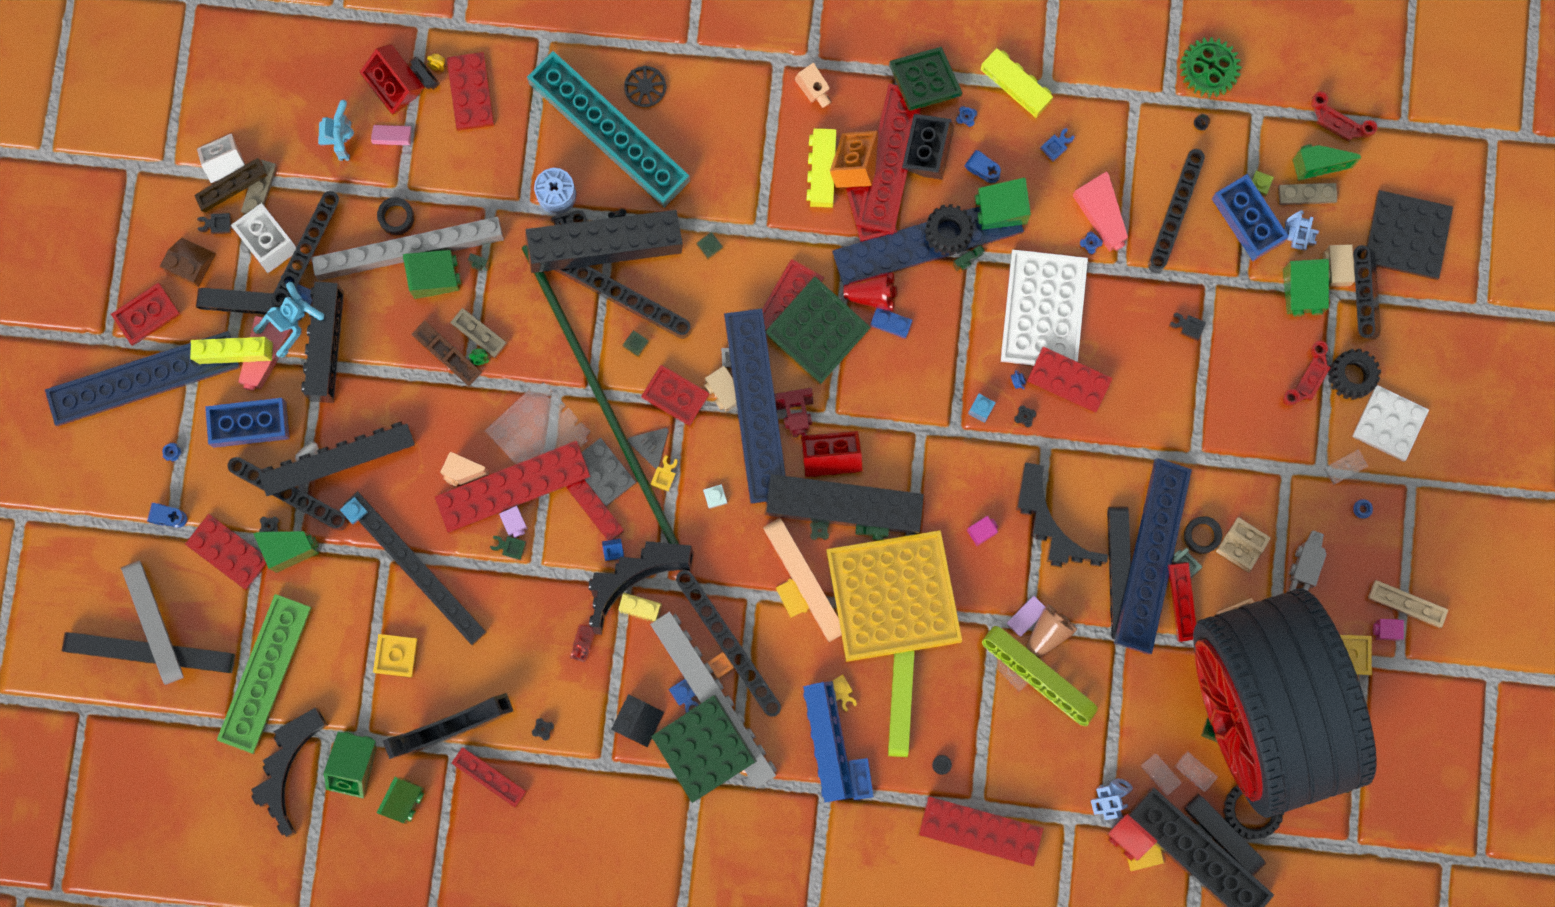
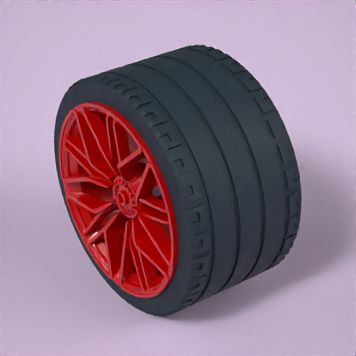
(1284, 702)

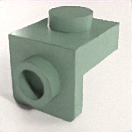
(1184, 556)

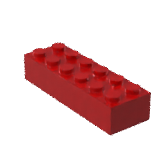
(980, 831)

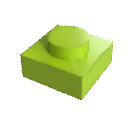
(1262, 182)

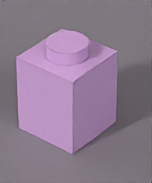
(513, 522)

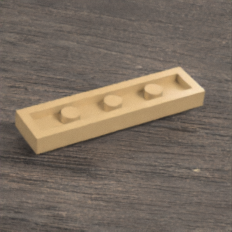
(1407, 604)

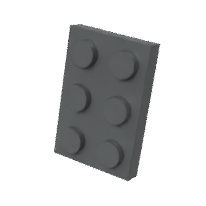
(608, 475)

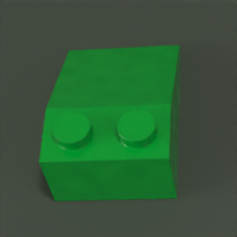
(1322, 160)
(401, 800)

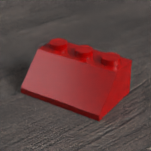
(391, 78)
(831, 453)

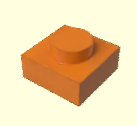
(720, 665)

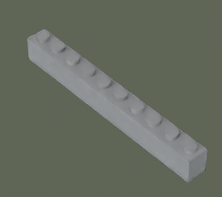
(391, 251)
(703, 685)

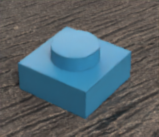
(353, 510)

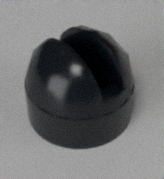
(1199, 122)

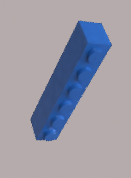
(828, 741)

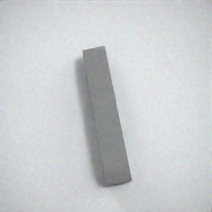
(152, 622)

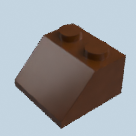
(187, 261)

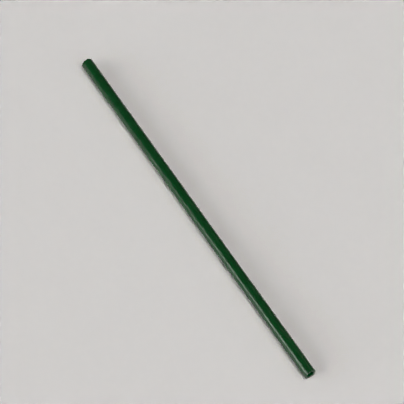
(604, 404)

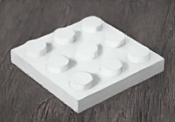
(1390, 423)

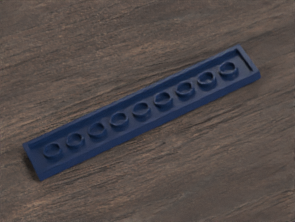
(908, 248)
(130, 383)
(754, 400)
(1152, 555)

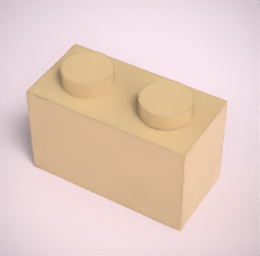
(1340, 265)
(722, 386)

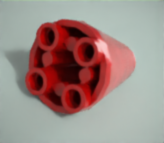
(873, 291)

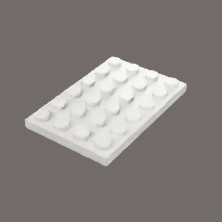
(1043, 306)

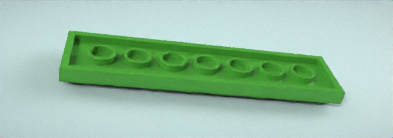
(264, 674)

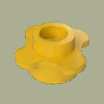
(436, 62)

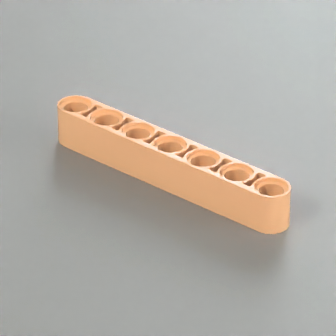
(803, 578)

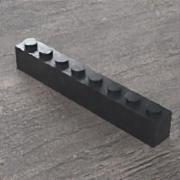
(336, 459)

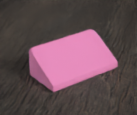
(391, 135)

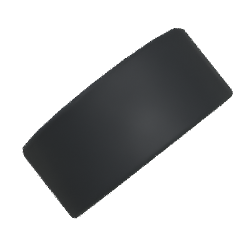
(385, 205)
(1203, 549)

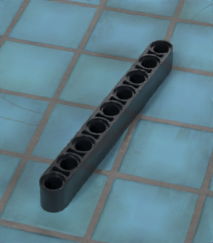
(626, 294)
(725, 634)
(141, 652)

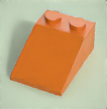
(855, 159)

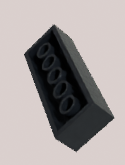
(323, 343)

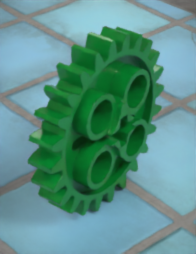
(1219, 53)

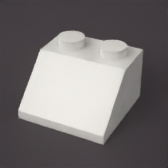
(220, 158)

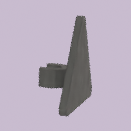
(650, 445)

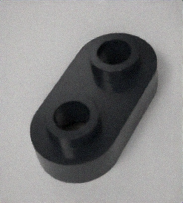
(420, 68)

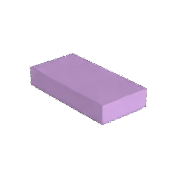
(1026, 616)

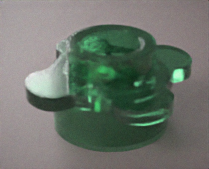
(819, 525)

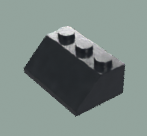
(928, 146)

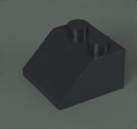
(637, 720)

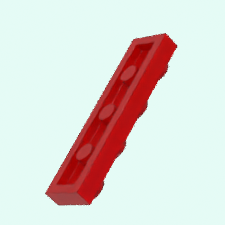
(595, 509)
(1182, 600)
(489, 777)

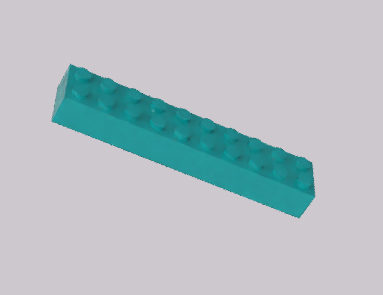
(608, 129)

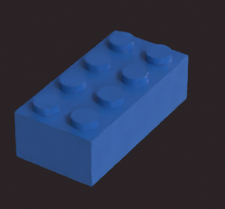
(1250, 217)
(247, 422)

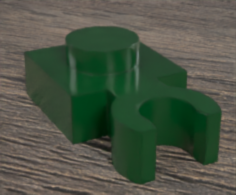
(965, 261)
(875, 533)
(511, 548)

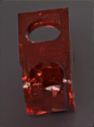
(582, 643)

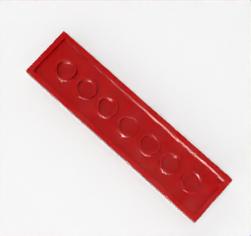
(883, 198)
(512, 486)

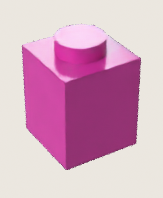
(983, 530)
(1389, 629)

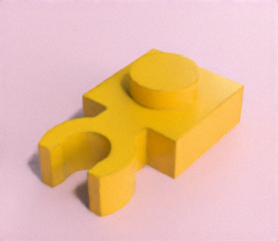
(663, 476)
(842, 690)

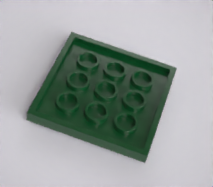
(817, 330)
(703, 748)

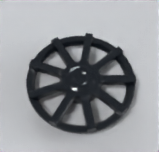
(645, 86)

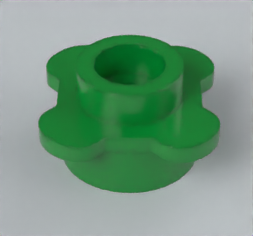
(479, 357)

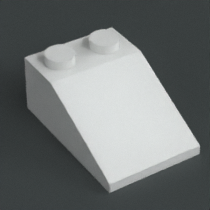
(264, 237)

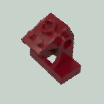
(797, 422)

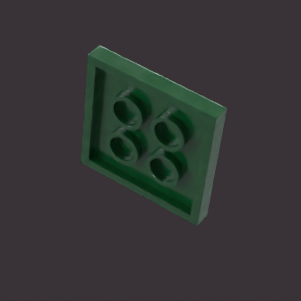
(925, 78)

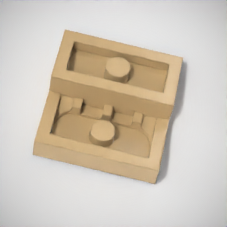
(1243, 544)

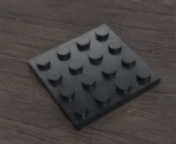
(1409, 234)

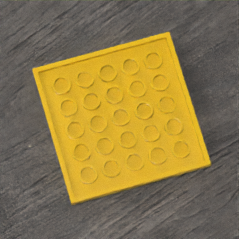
(893, 596)

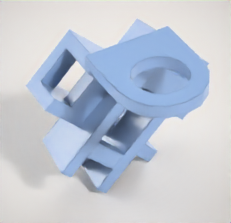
(1297, 233)
(1114, 792)

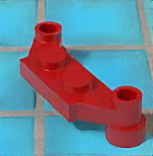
(1338, 123)
(1312, 377)

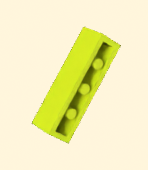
(1016, 82)
(821, 159)
(231, 350)

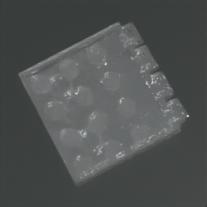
(536, 426)

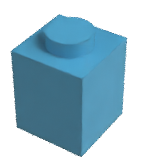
(981, 408)

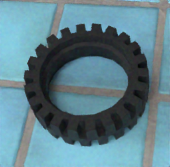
(1230, 817)

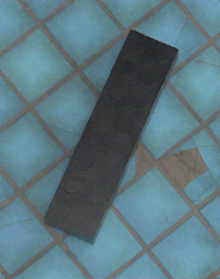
(603, 241)
(843, 504)
(1198, 853)

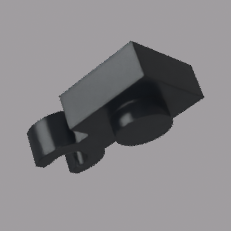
(218, 223)
(1190, 327)

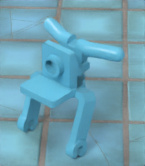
(336, 131)
(287, 318)

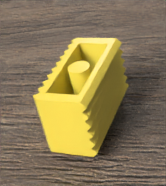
(639, 607)

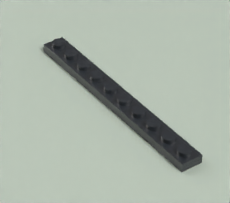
(419, 573)

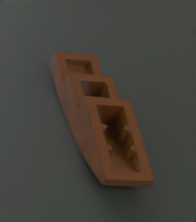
(446, 353)

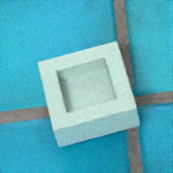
(715, 496)

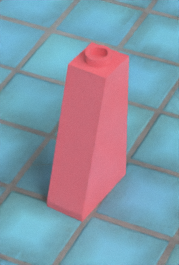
(1102, 210)
(256, 373)

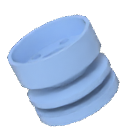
(551, 200)

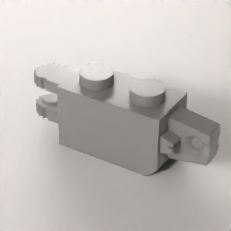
(1308, 563)

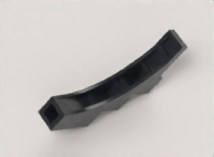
(1032, 500)
(654, 559)
(449, 727)
(272, 791)

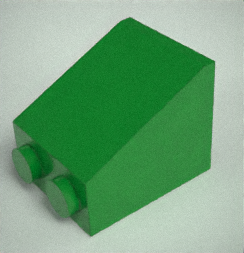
(1003, 204)
(431, 273)
(1306, 287)
(286, 548)
(350, 764)

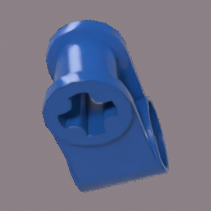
(981, 166)
(164, 515)

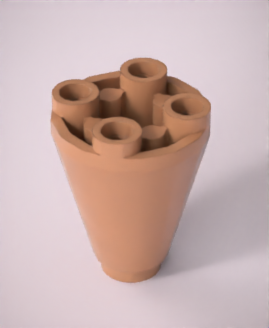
(1049, 632)

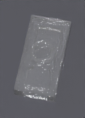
(1346, 467)
(1010, 675)
(1196, 771)
(1161, 774)

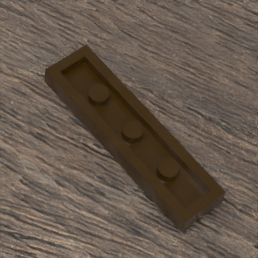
(231, 185)

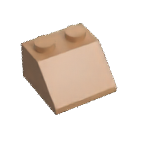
(461, 470)

